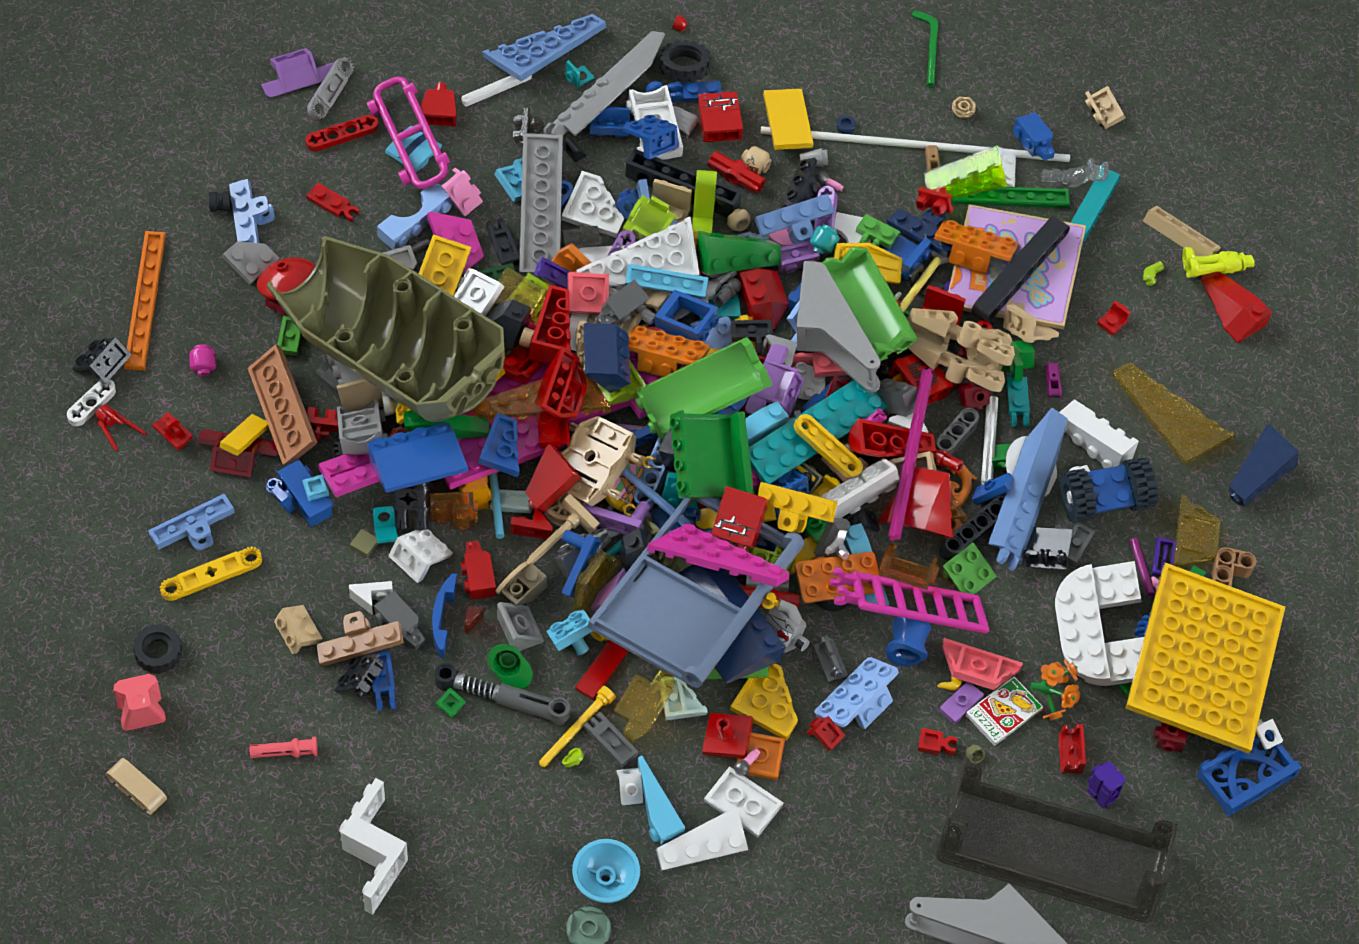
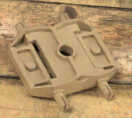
(608, 461)

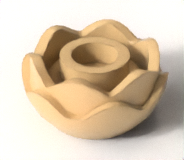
(963, 107)
(739, 220)

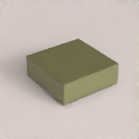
(364, 543)

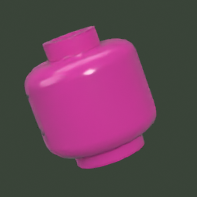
(202, 360)

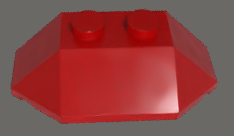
(763, 294)
(562, 386)

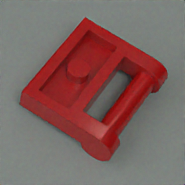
(517, 362)

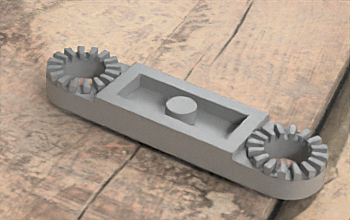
(330, 88)

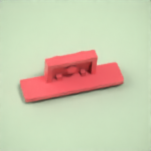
(821, 364)

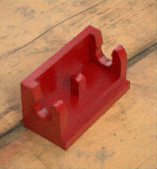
(1072, 749)

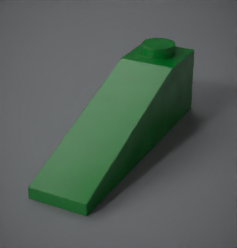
(463, 425)

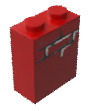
(720, 116)
(740, 518)

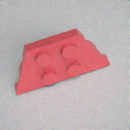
(978, 665)

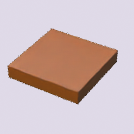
(770, 756)

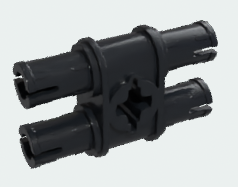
(420, 505)

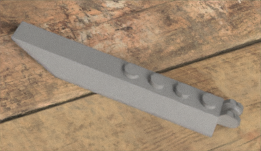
(607, 87)

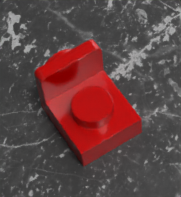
(1114, 318)
(826, 732)

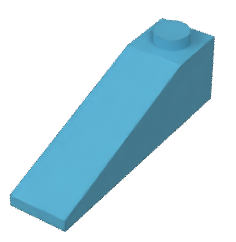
(765, 422)
(857, 542)
(662, 817)

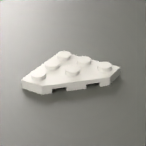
(593, 206)

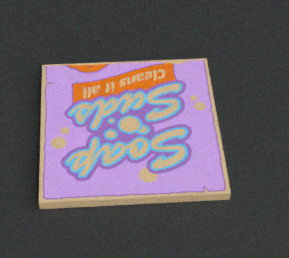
(1049, 287)

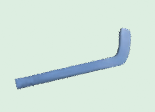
(653, 495)

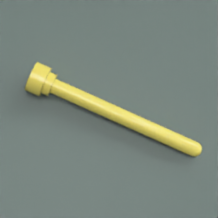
(920, 283)

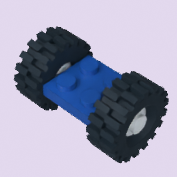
(1108, 489)

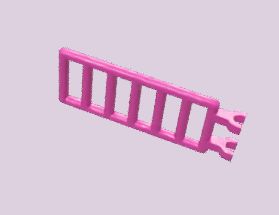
(858, 598)

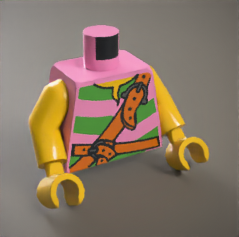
(627, 488)

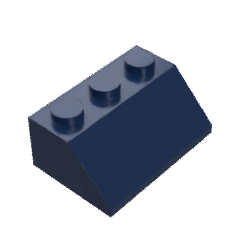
(607, 355)

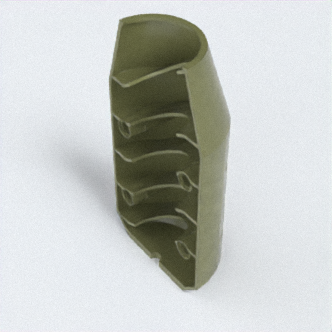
(396, 330)

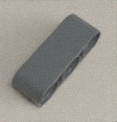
(958, 426)

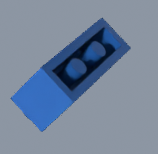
(314, 510)

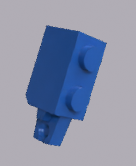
(1034, 136)

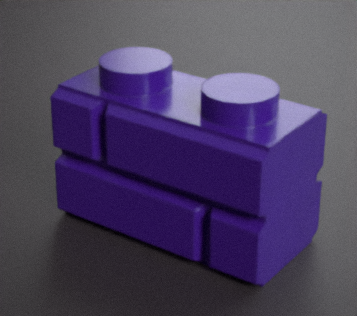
(1105, 784)

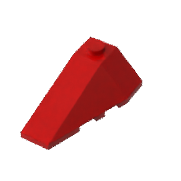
(1237, 307)
(884, 439)

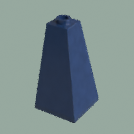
(1265, 464)

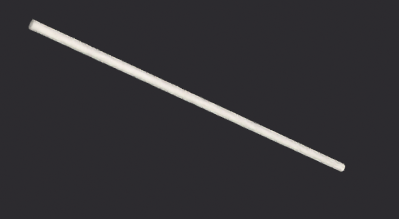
(917, 144)

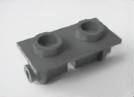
(830, 659)

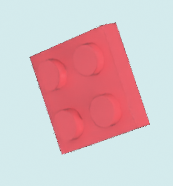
(587, 292)

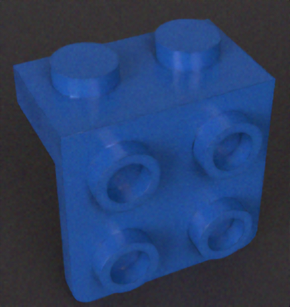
(911, 254)

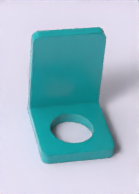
(573, 74)
(385, 530)

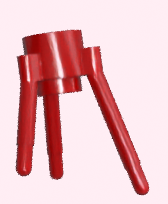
(109, 417)

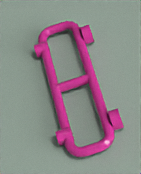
(377, 106)

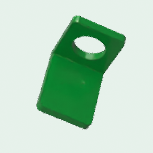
(999, 460)

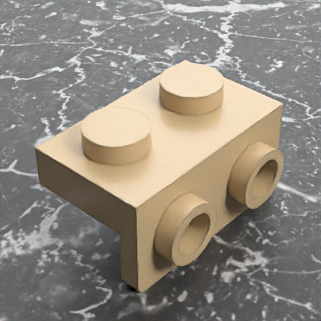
(1105, 106)
(297, 628)

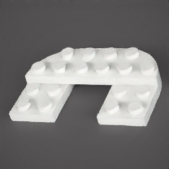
(1081, 627)

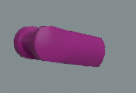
(1053, 379)

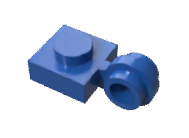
(275, 487)

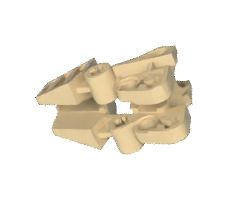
(984, 347)

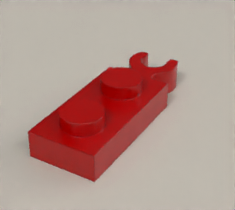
(331, 202)

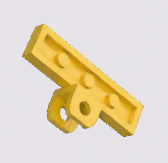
(797, 506)

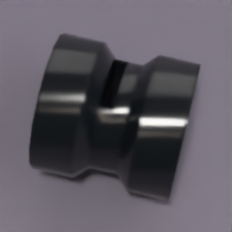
(214, 201)

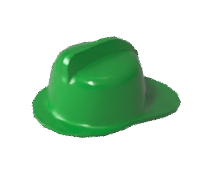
(510, 665)

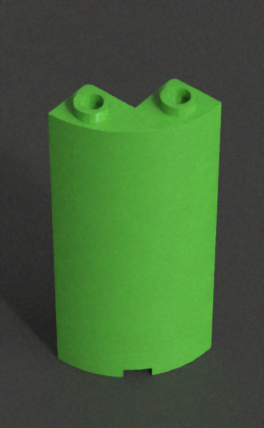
(871, 302)
(704, 385)

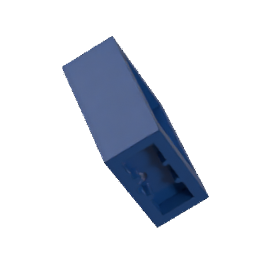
(678, 300)

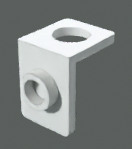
(1268, 725)
(630, 786)

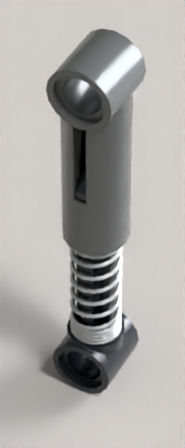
(505, 695)

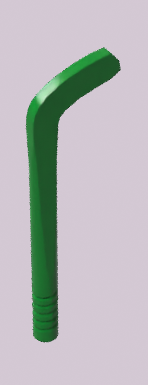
(932, 43)

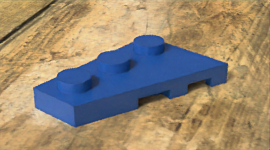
(501, 446)

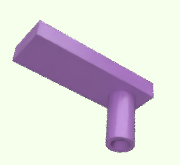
(618, 522)

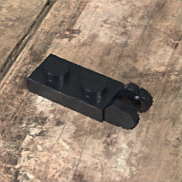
(503, 243)

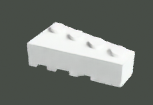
(1097, 436)

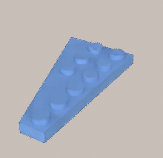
(542, 48)

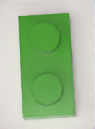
(289, 337)

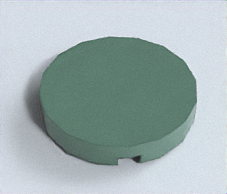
(594, 932)

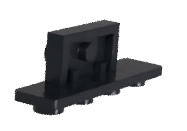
(803, 184)

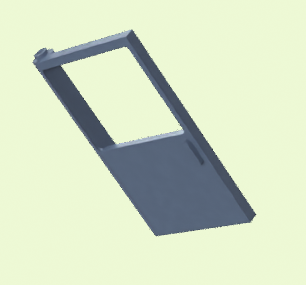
(675, 619)

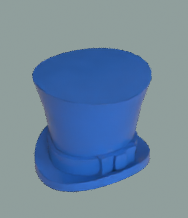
(908, 642)

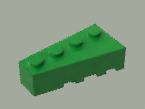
(733, 253)

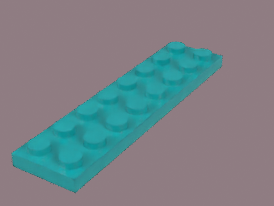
(837, 413)

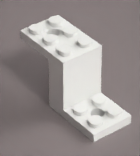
(373, 845)

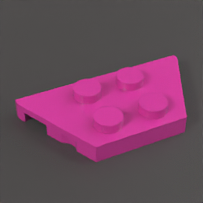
(457, 230)

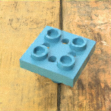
(571, 632)

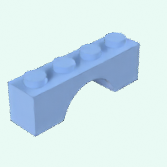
(398, 230)

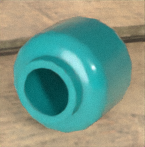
(824, 239)

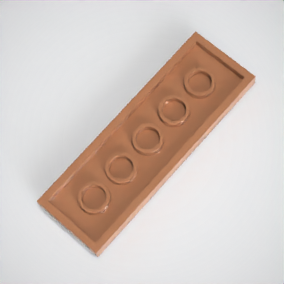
(282, 405)

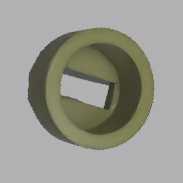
(980, 753)

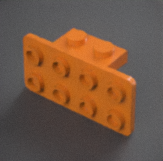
(974, 247)
(663, 352)
(815, 575)

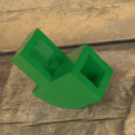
(1022, 359)

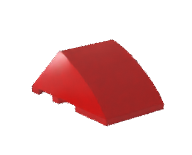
(927, 503)

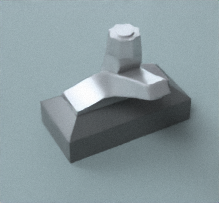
(833, 539)

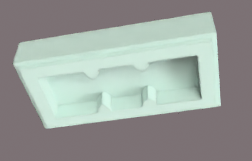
(514, 501)

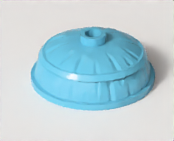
(608, 859)

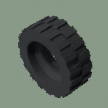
(153, 633)

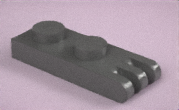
(611, 740)

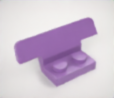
(294, 72)
(785, 380)

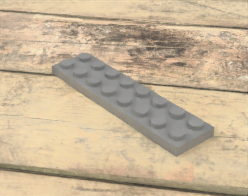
(540, 199)

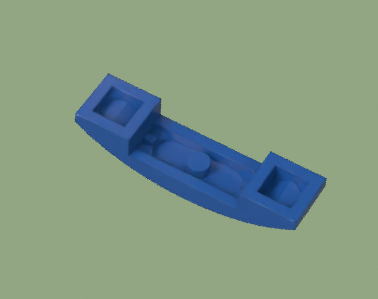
(446, 593)

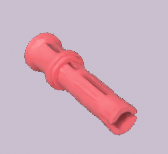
(293, 748)

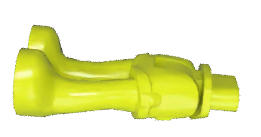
(1223, 262)

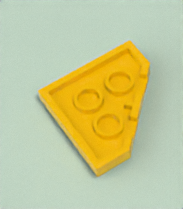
(768, 703)

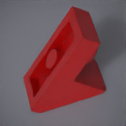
(537, 528)

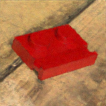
(552, 430)

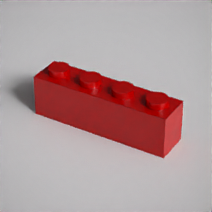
(552, 326)

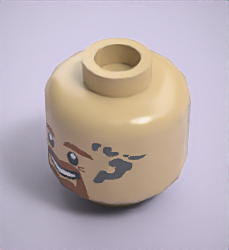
(757, 160)

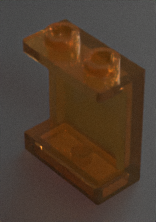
(907, 571)

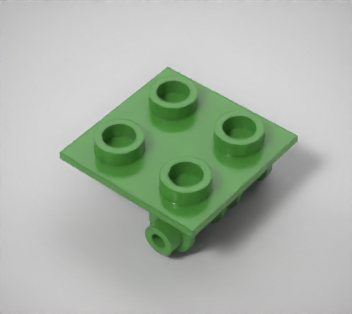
(968, 570)

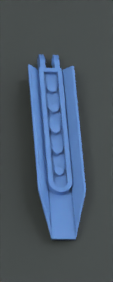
(1028, 489)

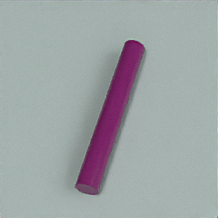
(1142, 566)

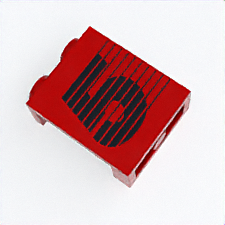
(911, 369)

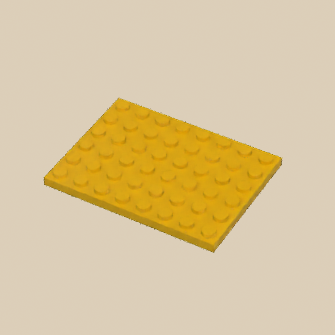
(1206, 658)

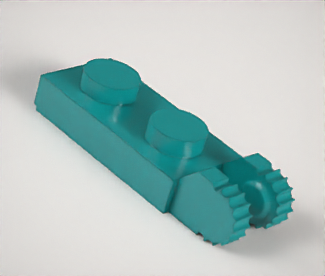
(1018, 400)

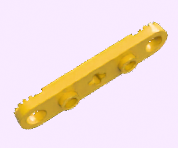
(198, 577)

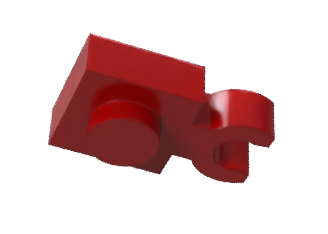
(932, 742)

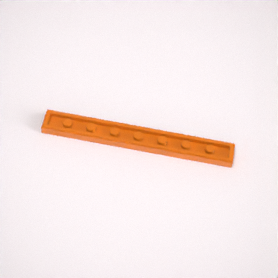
(145, 300)

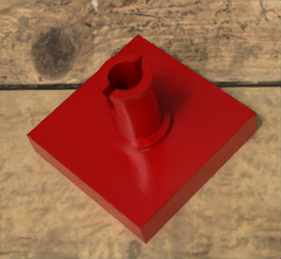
(728, 735)

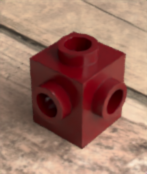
(973, 395)
(1169, 738)

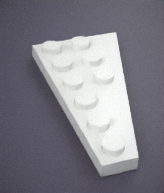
(666, 250)

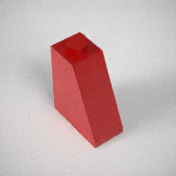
(551, 479)

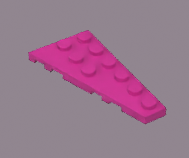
(713, 553)

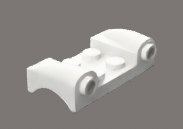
(657, 104)

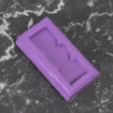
(961, 702)

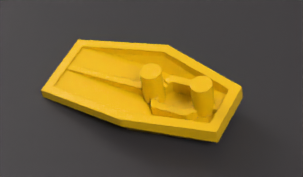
(888, 263)

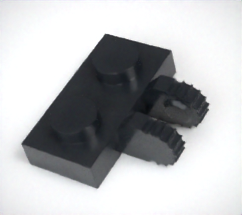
(753, 329)

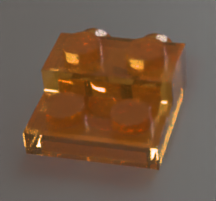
(456, 507)

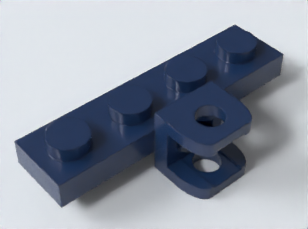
(920, 229)

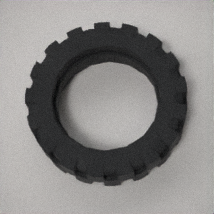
(685, 73)

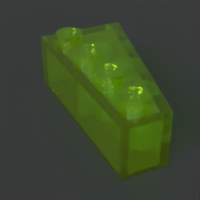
(969, 175)

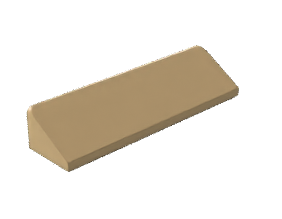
(1180, 232)

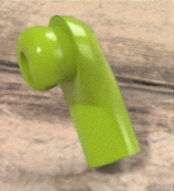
(1151, 271)

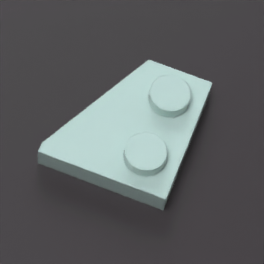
(683, 703)

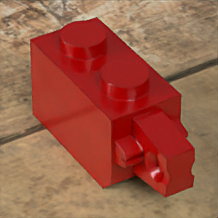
(479, 572)

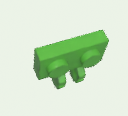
(877, 232)

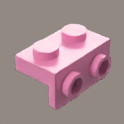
(462, 193)

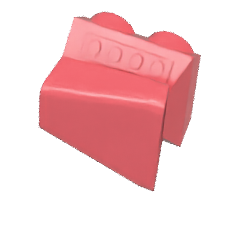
(139, 702)

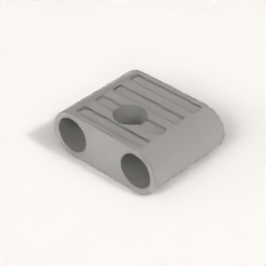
(685, 120)

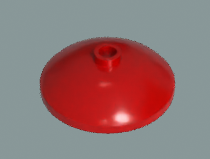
(284, 275)

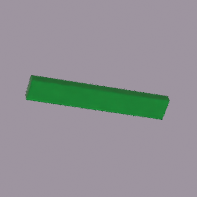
(1018, 197)

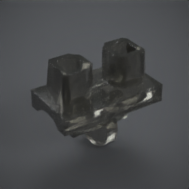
(528, 124)
(582, 236)

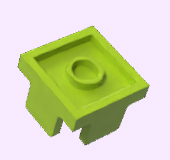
(649, 217)

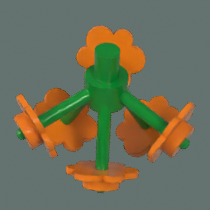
(1053, 675)

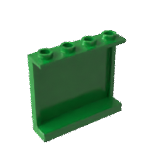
(710, 454)

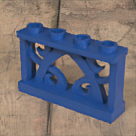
(1243, 798)

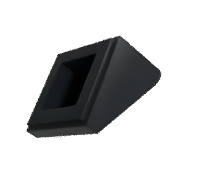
(573, 150)

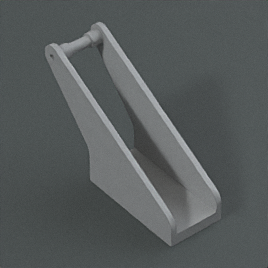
(831, 328)
(998, 920)

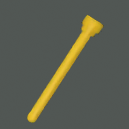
(604, 697)

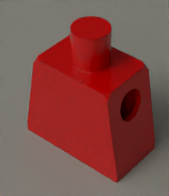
(439, 106)

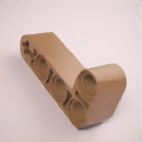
(1233, 566)

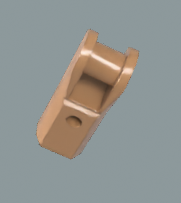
(932, 157)

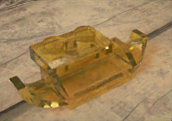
(643, 703)

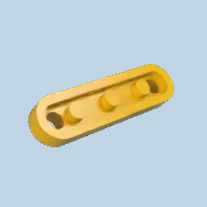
(828, 446)

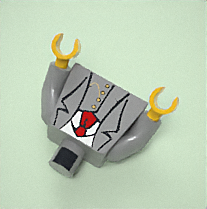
(786, 623)

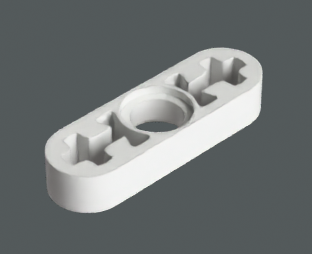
(89, 411)

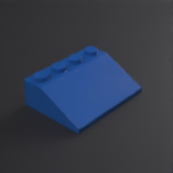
(416, 456)

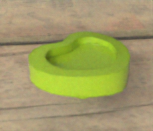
(573, 758)

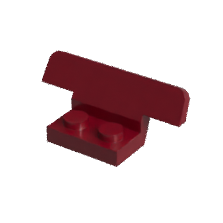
(228, 463)

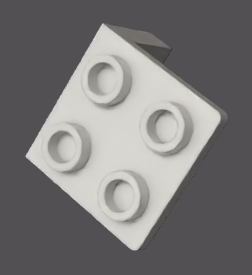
(418, 551)

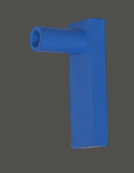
(589, 548)

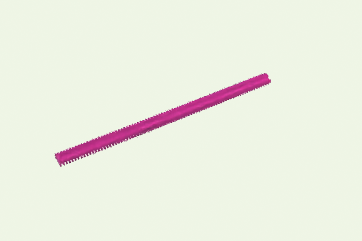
(910, 455)

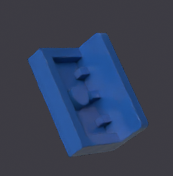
(611, 122)

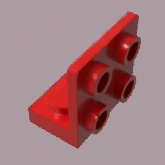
(941, 300)

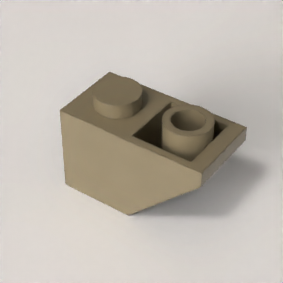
(526, 586)

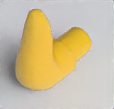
(954, 685)

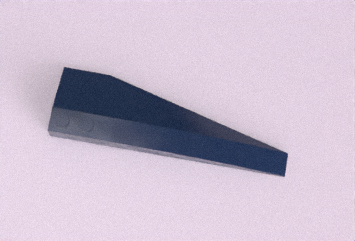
(757, 643)

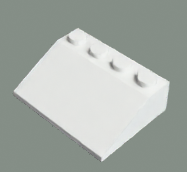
(864, 488)

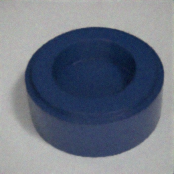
(846, 125)

